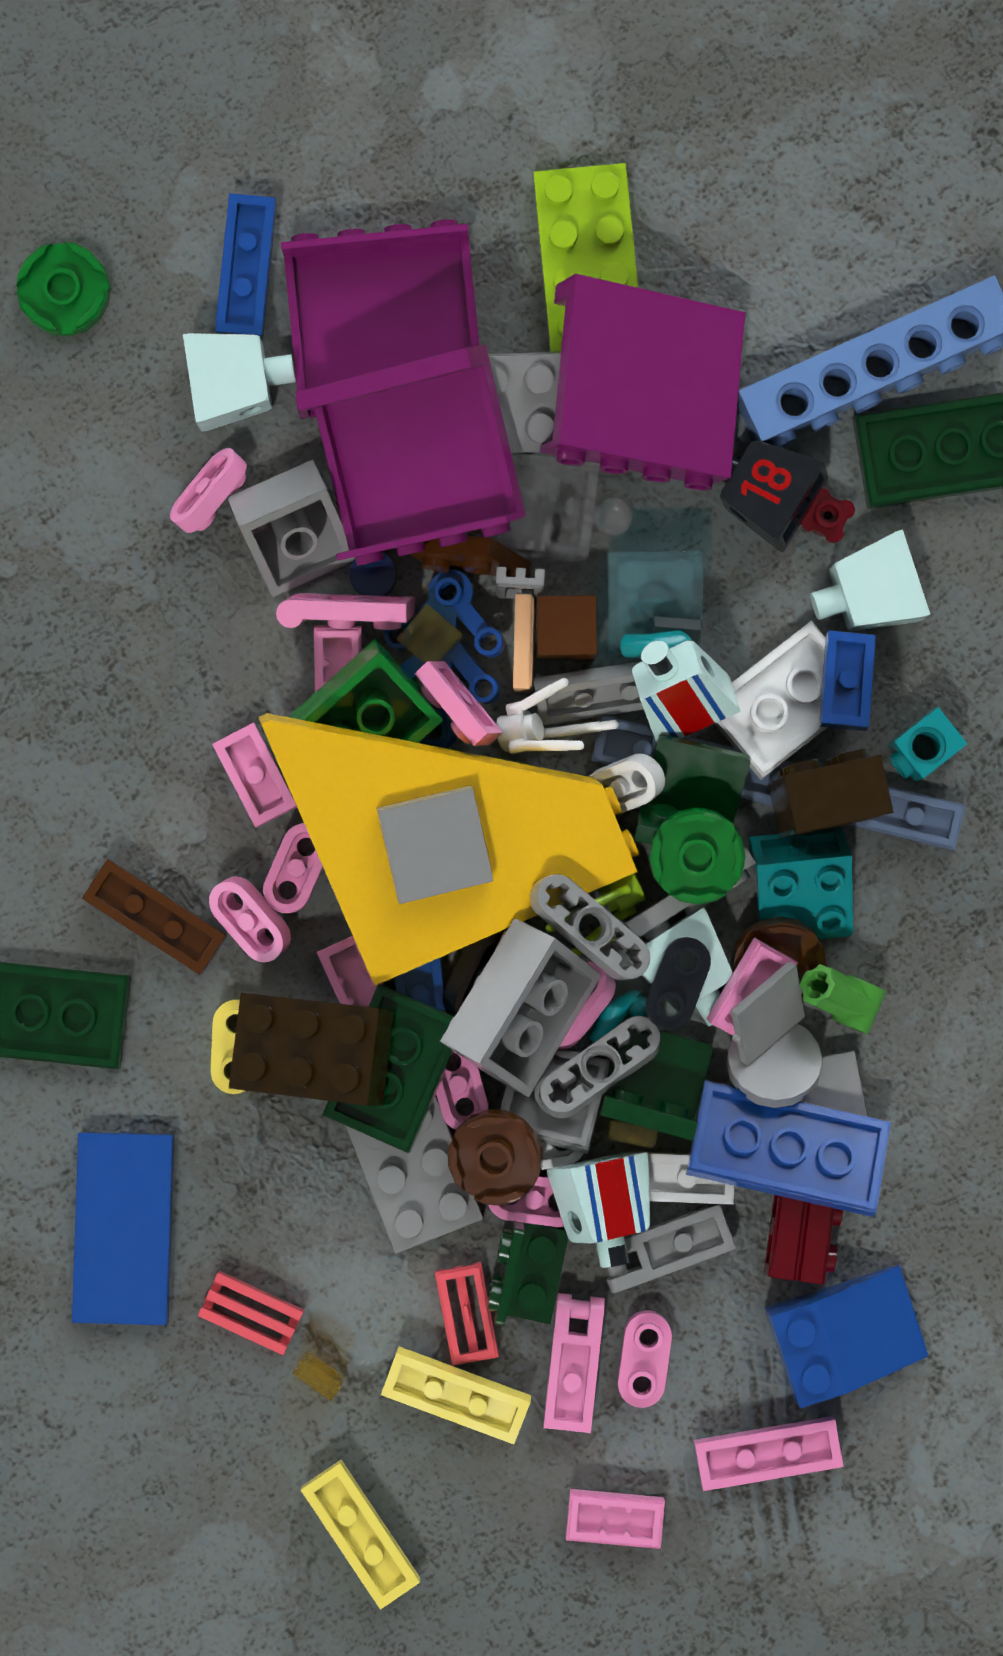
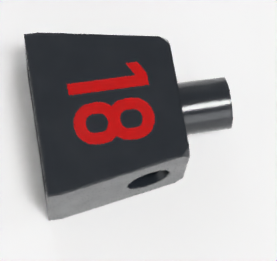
(772, 490)

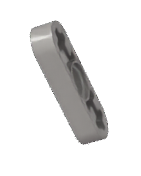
(609, 958)
(565, 1078)

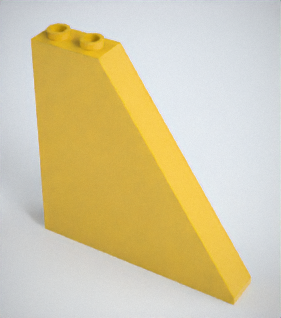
(530, 820)

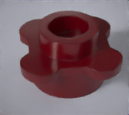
(832, 528)

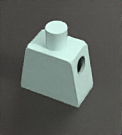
(232, 377)
(874, 587)
(700, 928)

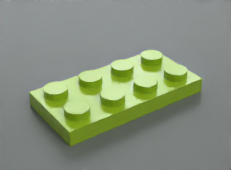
(583, 231)

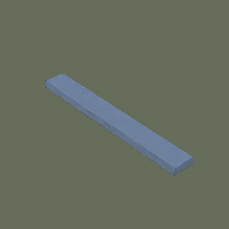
(914, 816)

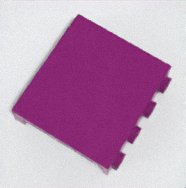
(377, 299)
(646, 383)
(417, 454)

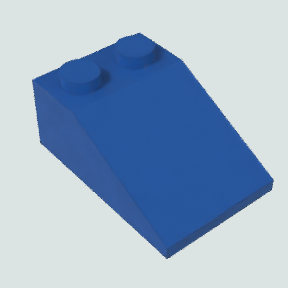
(846, 1335)

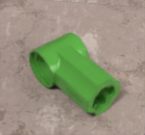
(842, 996)

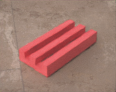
(459, 1273)
(242, 1329)

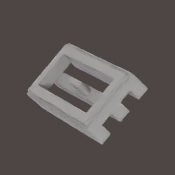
(519, 583)

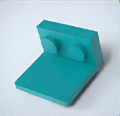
(806, 880)

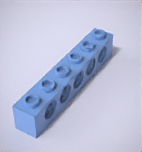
(976, 305)

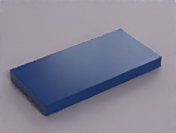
(790, 1150)
(123, 1228)

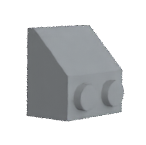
(291, 527)

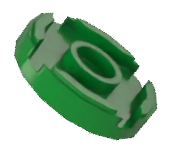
(63, 289)
(697, 856)

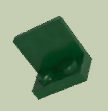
(694, 778)
(664, 1090)
(530, 1273)

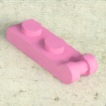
(345, 609)
(573, 1365)

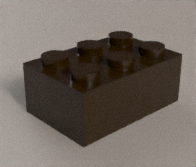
(841, 793)
(311, 1049)

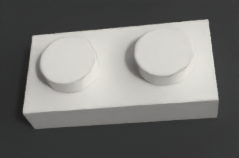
(671, 1184)

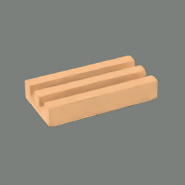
(524, 643)

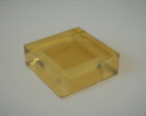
(429, 636)
(631, 1133)
(318, 1375)

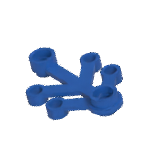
(451, 610)

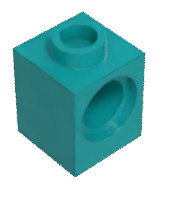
(945, 741)

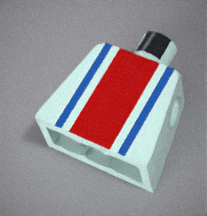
(682, 689)
(604, 1202)

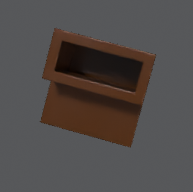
(567, 627)

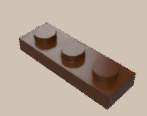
(154, 917)

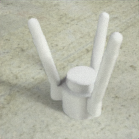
(526, 730)

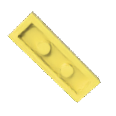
(456, 1395)
(360, 1534)

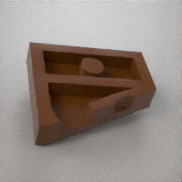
(475, 556)

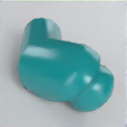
(633, 644)
(628, 1004)

